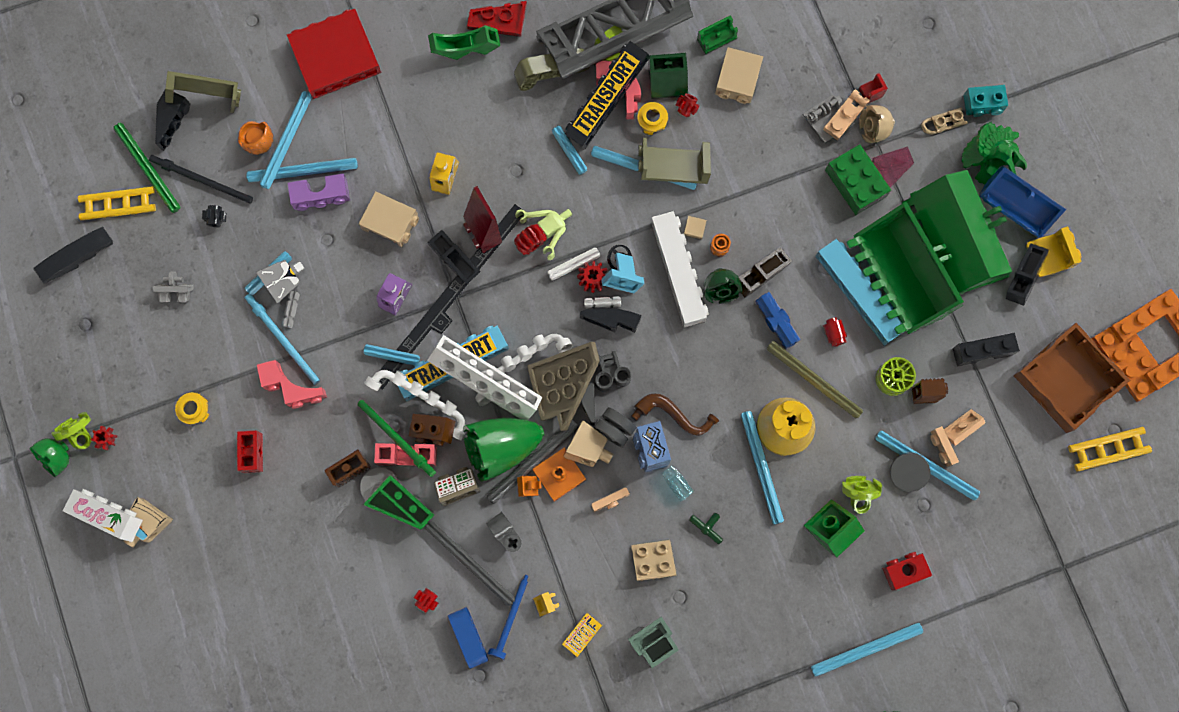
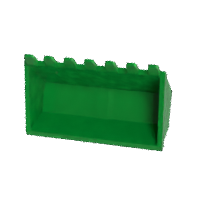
(958, 219)
(907, 270)

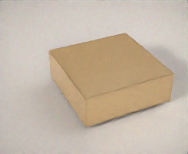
(695, 227)

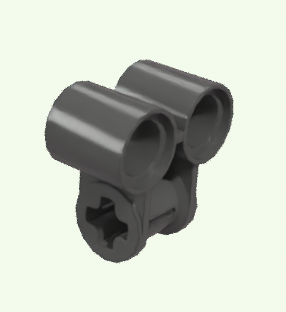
(610, 369)
(503, 531)

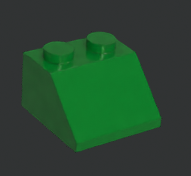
(834, 528)

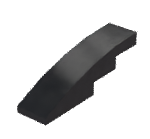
(72, 255)

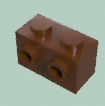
(432, 429)

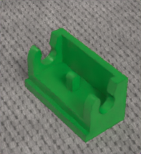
(717, 35)

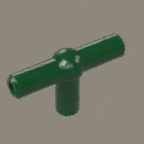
(706, 529)

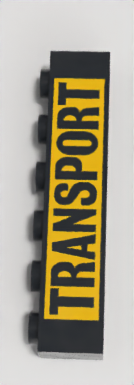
(607, 94)

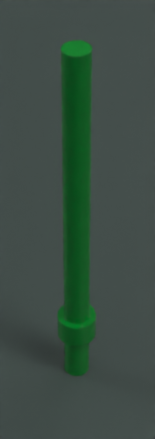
(419, 460)

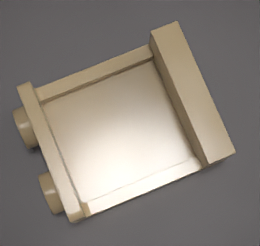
(739, 75)
(389, 219)

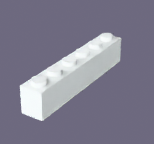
(678, 269)

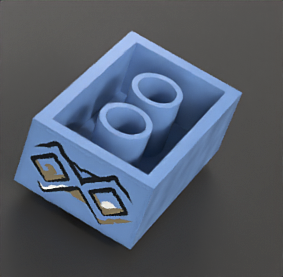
(652, 446)

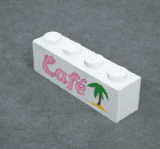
(103, 515)

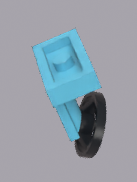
(623, 276)

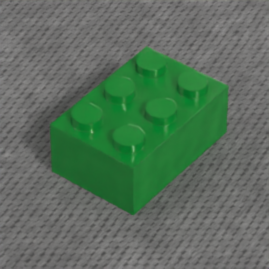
(857, 179)

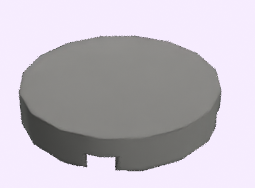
(373, 479)

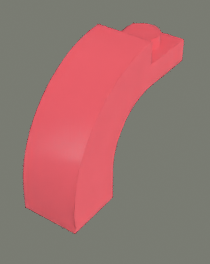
(632, 95)

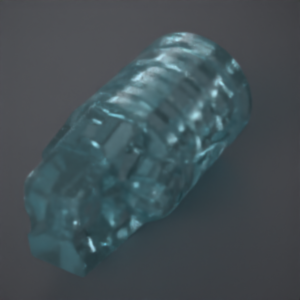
(677, 483)

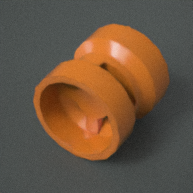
(720, 245)

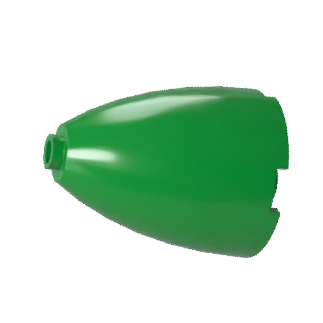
(500, 444)

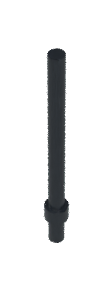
(169, 165)

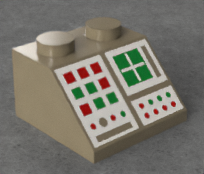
(456, 486)

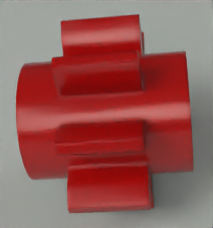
(687, 105)
(110, 438)
(426, 600)

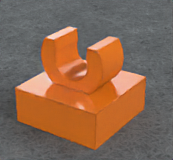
(528, 486)

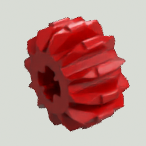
(530, 239)
(585, 276)

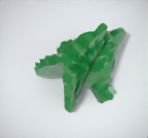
(991, 150)

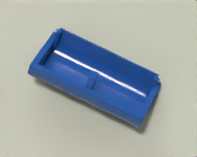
(1021, 202)

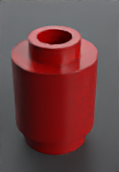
(835, 332)

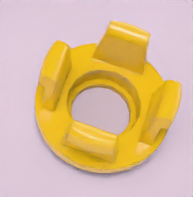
(648, 126)
(202, 408)

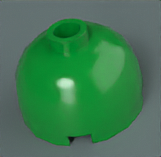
(52, 455)

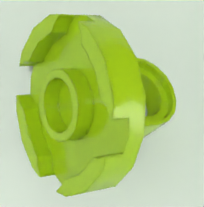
(72, 429)
(861, 489)

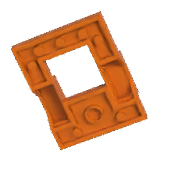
(1131, 355)

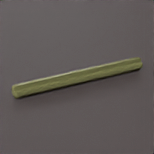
(814, 379)

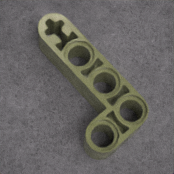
(537, 68)

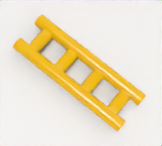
(108, 211)
(1116, 439)

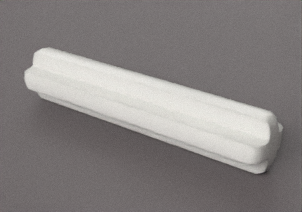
(573, 264)

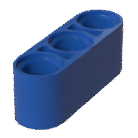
(468, 637)

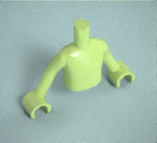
(551, 224)

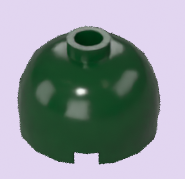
(722, 286)

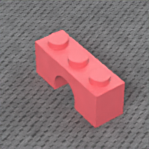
(394, 456)

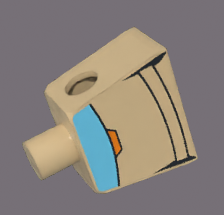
(153, 521)

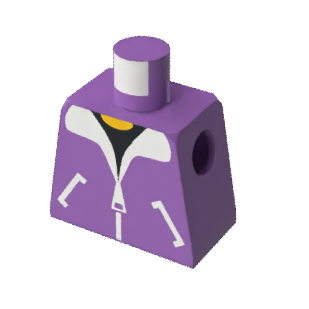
(393, 292)

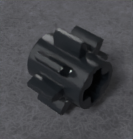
(214, 216)

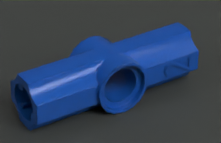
(777, 320)

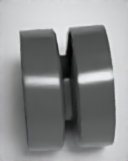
(615, 427)

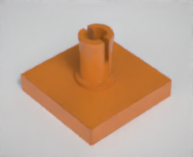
(559, 475)

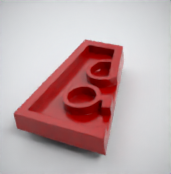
(506, 18)

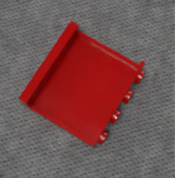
(333, 53)

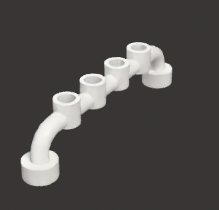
(526, 353)
(416, 389)

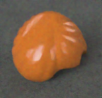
(255, 137)

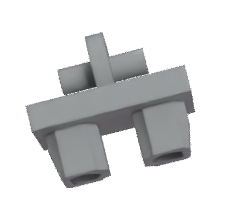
(182, 290)

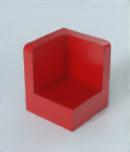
(874, 89)

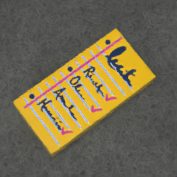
(582, 634)

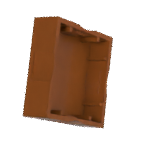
(1071, 378)

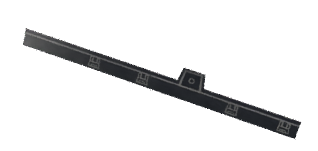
(436, 317)

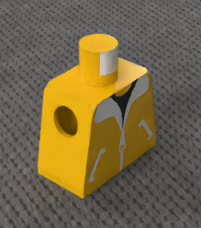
(443, 170)

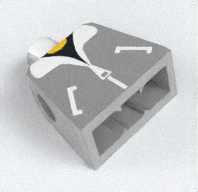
(280, 278)

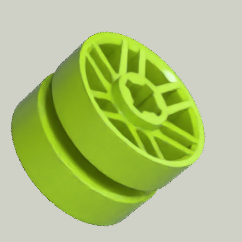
(905, 376)

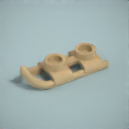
(940, 121)

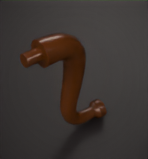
(653, 400)

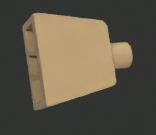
(588, 446)

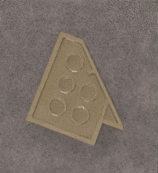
(563, 381)

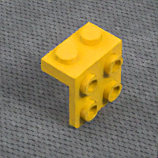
(1061, 253)

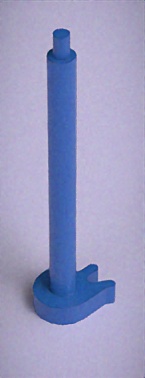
(498, 651)

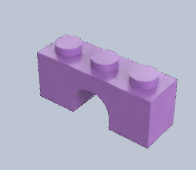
(335, 192)

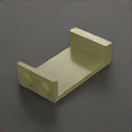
(201, 85)
(675, 164)

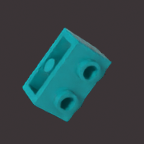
(985, 100)

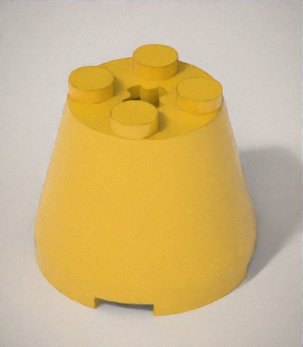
(774, 427)

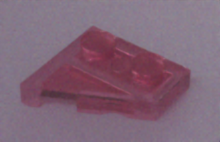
(893, 164)

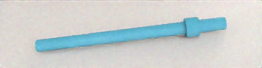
(260, 311)

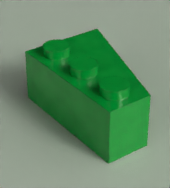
(399, 503)

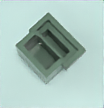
(654, 642)

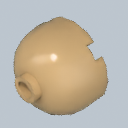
(876, 123)

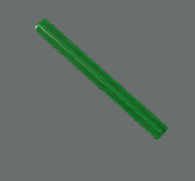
(146, 167)

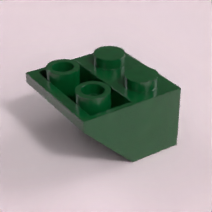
(668, 75)

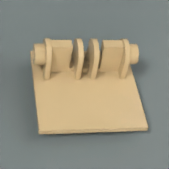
(653, 560)

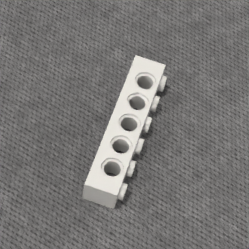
(484, 378)

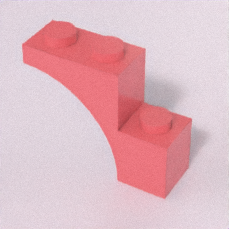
(272, 378)

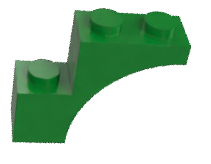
(458, 45)

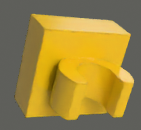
(544, 603)

